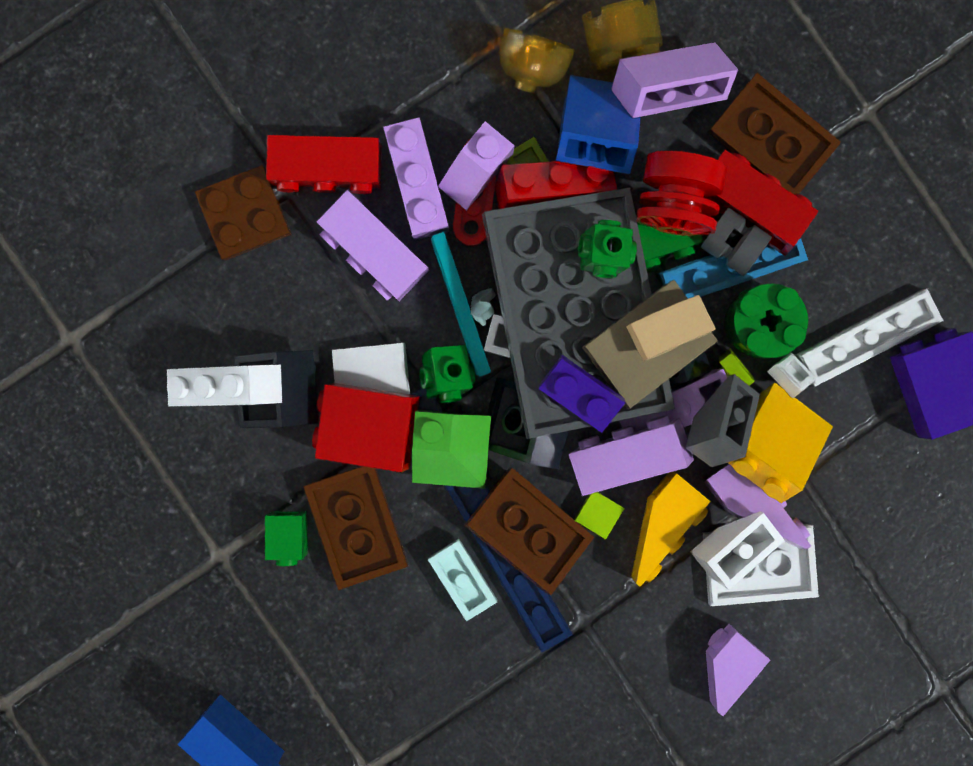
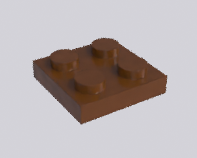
(243, 213)

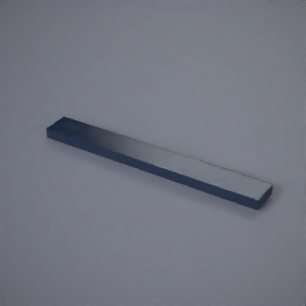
(533, 605)

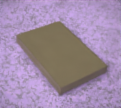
(620, 361)

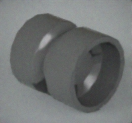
(747, 249)

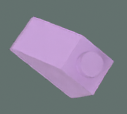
(476, 165)
(731, 666)

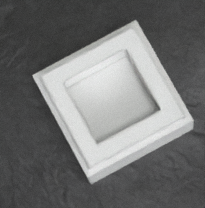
(792, 375)

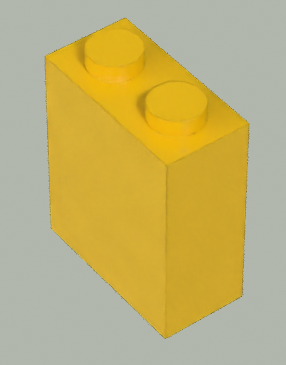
(782, 444)

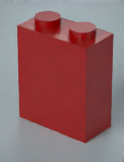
(365, 427)

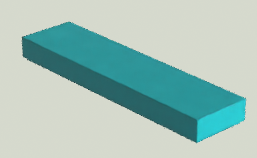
(460, 304)

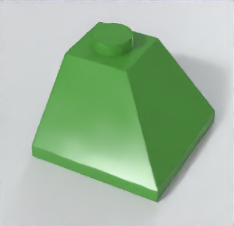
(450, 448)

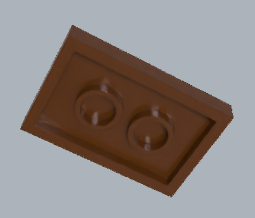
(774, 135)
(356, 526)
(529, 531)

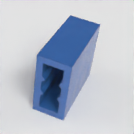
(596, 127)
(229, 739)

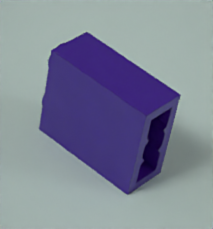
(937, 382)

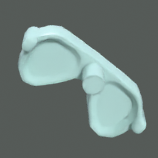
(481, 307)

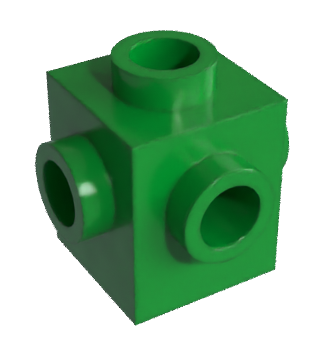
(596, 255)
(446, 373)

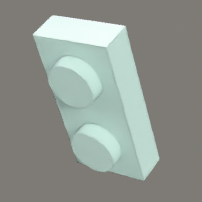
(462, 579)

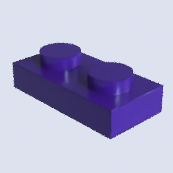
(582, 393)

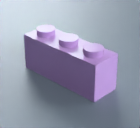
(673, 79)
(416, 178)
(371, 247)
(630, 455)

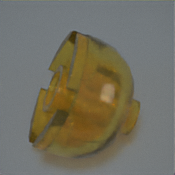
(533, 59)

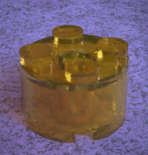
(622, 31)

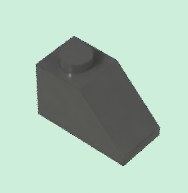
(724, 423)

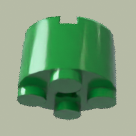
(786, 315)

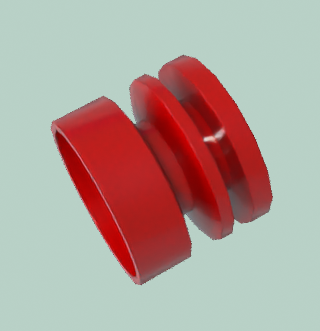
(682, 185)

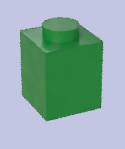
(286, 537)

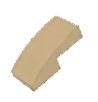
(670, 327)

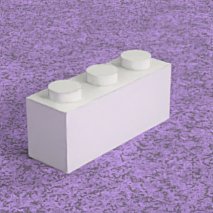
(224, 385)

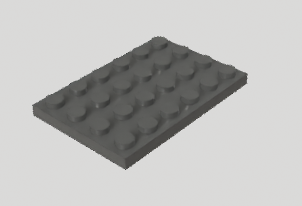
(554, 305)

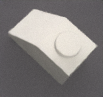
(737, 548)

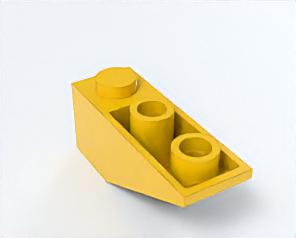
(667, 516)

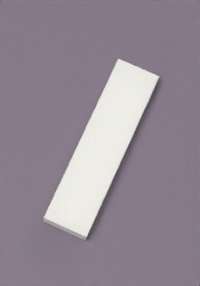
(870, 336)

